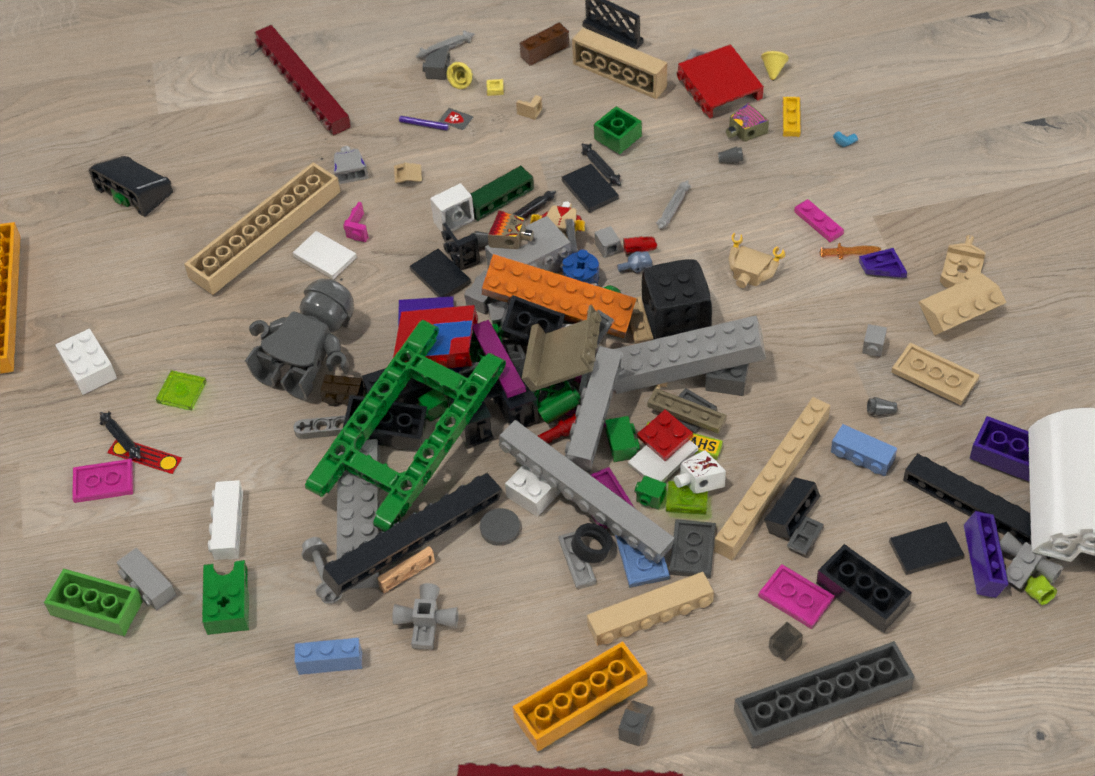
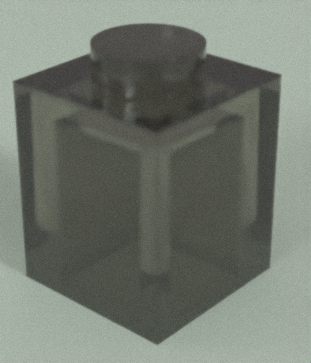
(785, 641)

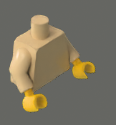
(752, 265)

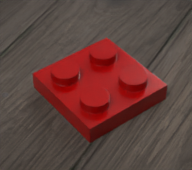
(665, 435)

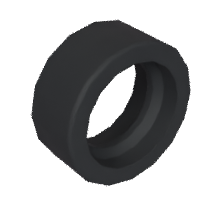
(594, 531)

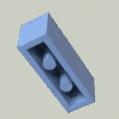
(863, 450)
(328, 656)

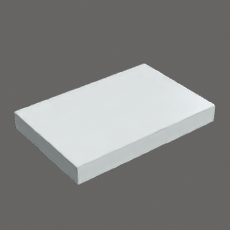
(324, 255)
(650, 464)

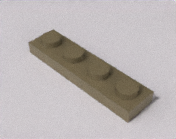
(687, 410)

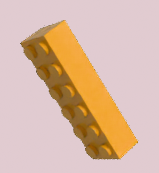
(580, 696)

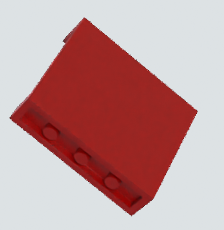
(718, 78)

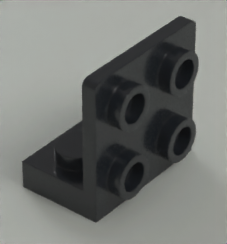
(462, 251)

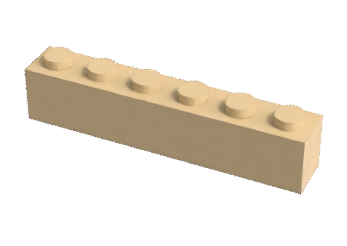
(650, 608)

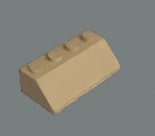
(961, 303)

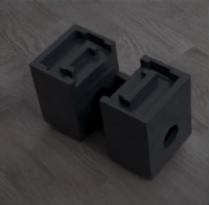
(519, 407)

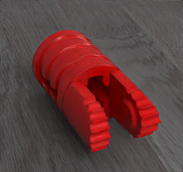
(639, 244)

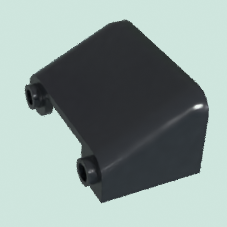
(133, 181)

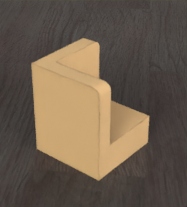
(531, 109)
(407, 172)

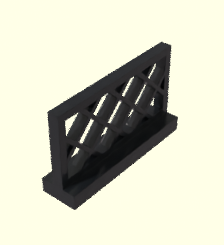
(608, 28)

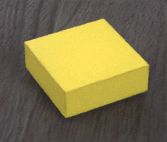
(495, 87)

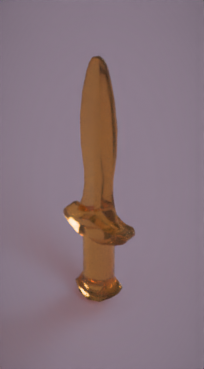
(842, 251)

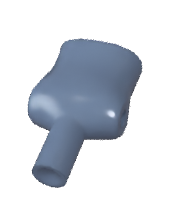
(637, 262)

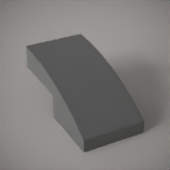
(805, 535)

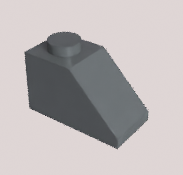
(437, 64)
(634, 722)

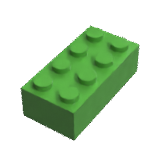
(93, 602)

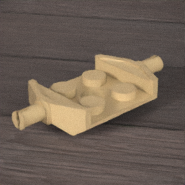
(962, 257)

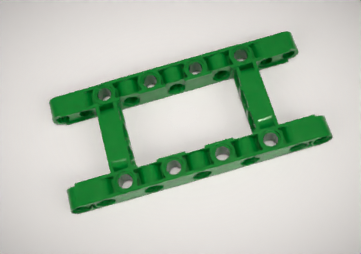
(377, 404)

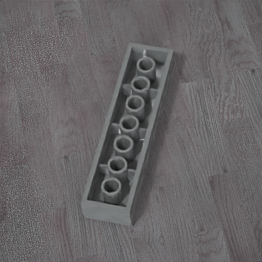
(823, 694)

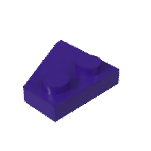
(883, 264)

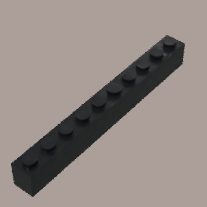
(410, 534)

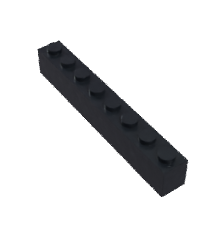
(968, 497)

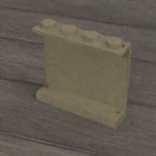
(561, 353)

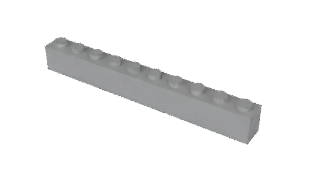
(586, 492)

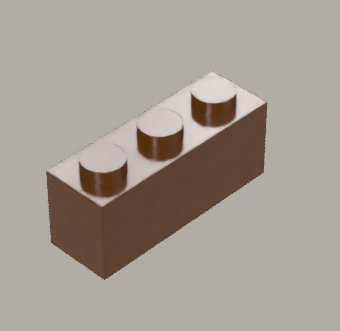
(544, 44)

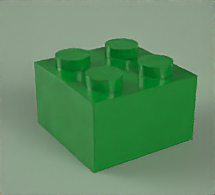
(617, 130)

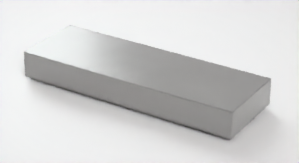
(579, 569)

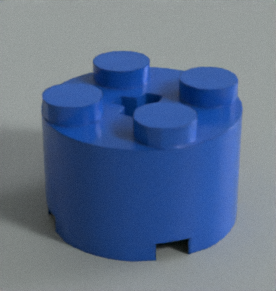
(582, 267)

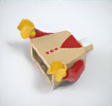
(558, 215)

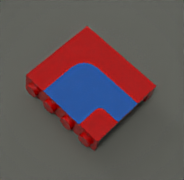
(454, 333)

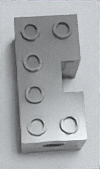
(544, 251)

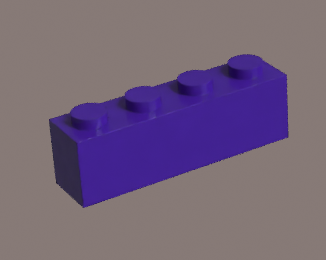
(985, 554)

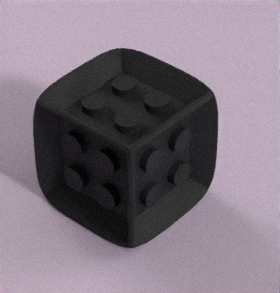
(676, 298)

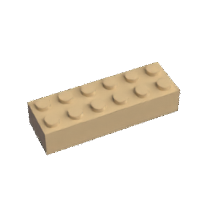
(619, 63)

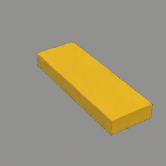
(791, 116)

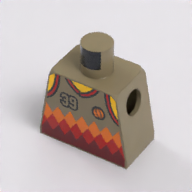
(508, 231)

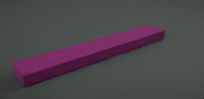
(491, 343)

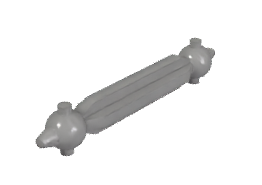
(452, 42)
(673, 204)

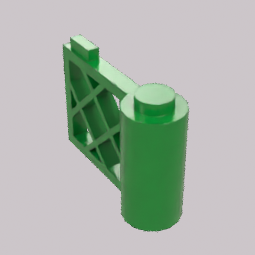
(558, 403)

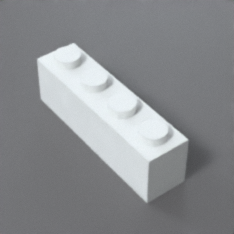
(226, 520)

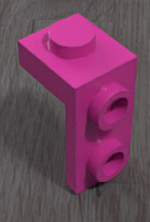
(353, 228)

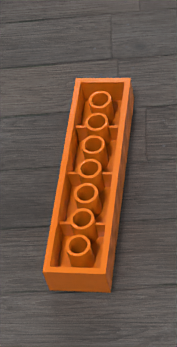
(556, 292)

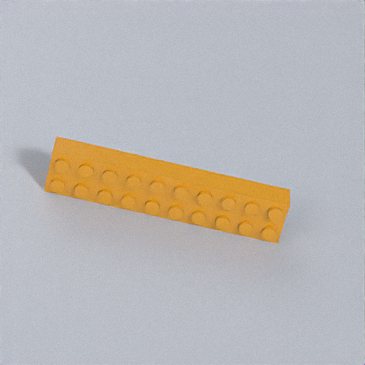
(9, 278)

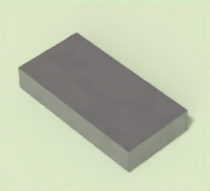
(571, 234)

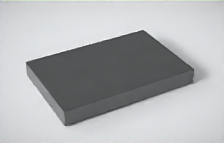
(692, 548)

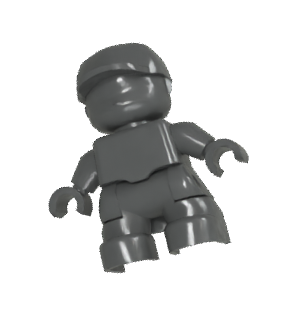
(303, 339)

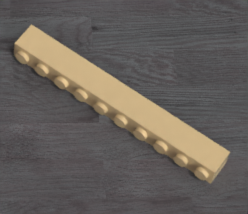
(771, 479)

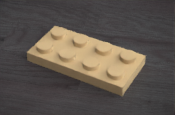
(935, 373)

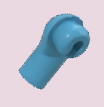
(844, 140)

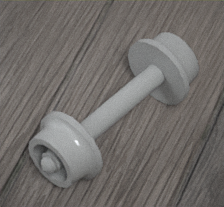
(314, 550)

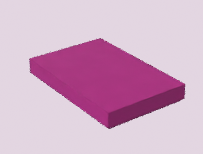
(102, 480)
(796, 596)

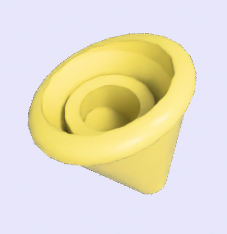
(774, 62)
(459, 75)

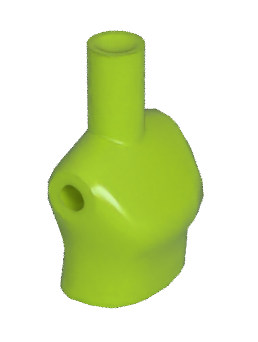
(1040, 589)

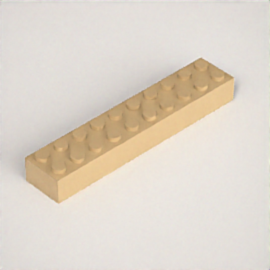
(262, 228)

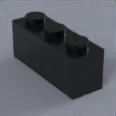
(792, 507)

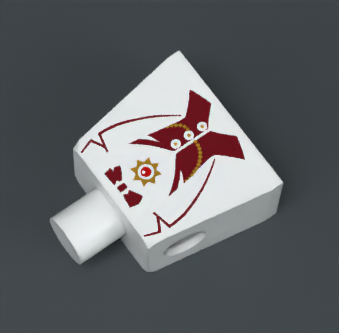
(701, 473)

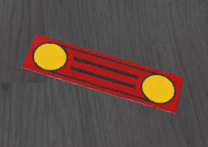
(149, 457)

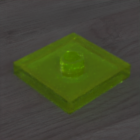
(181, 390)
(685, 500)

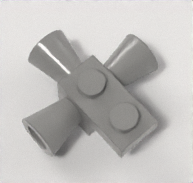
(1027, 562)
(425, 616)

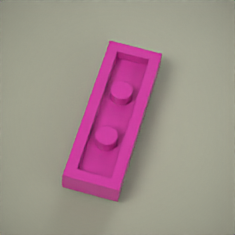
(819, 220)

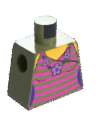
(747, 123)

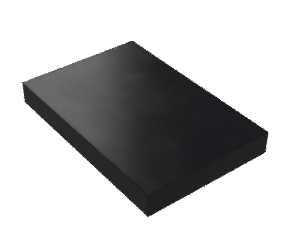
(590, 188)
(440, 274)
(926, 548)

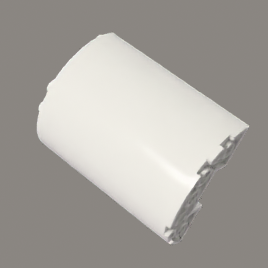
(1063, 484)

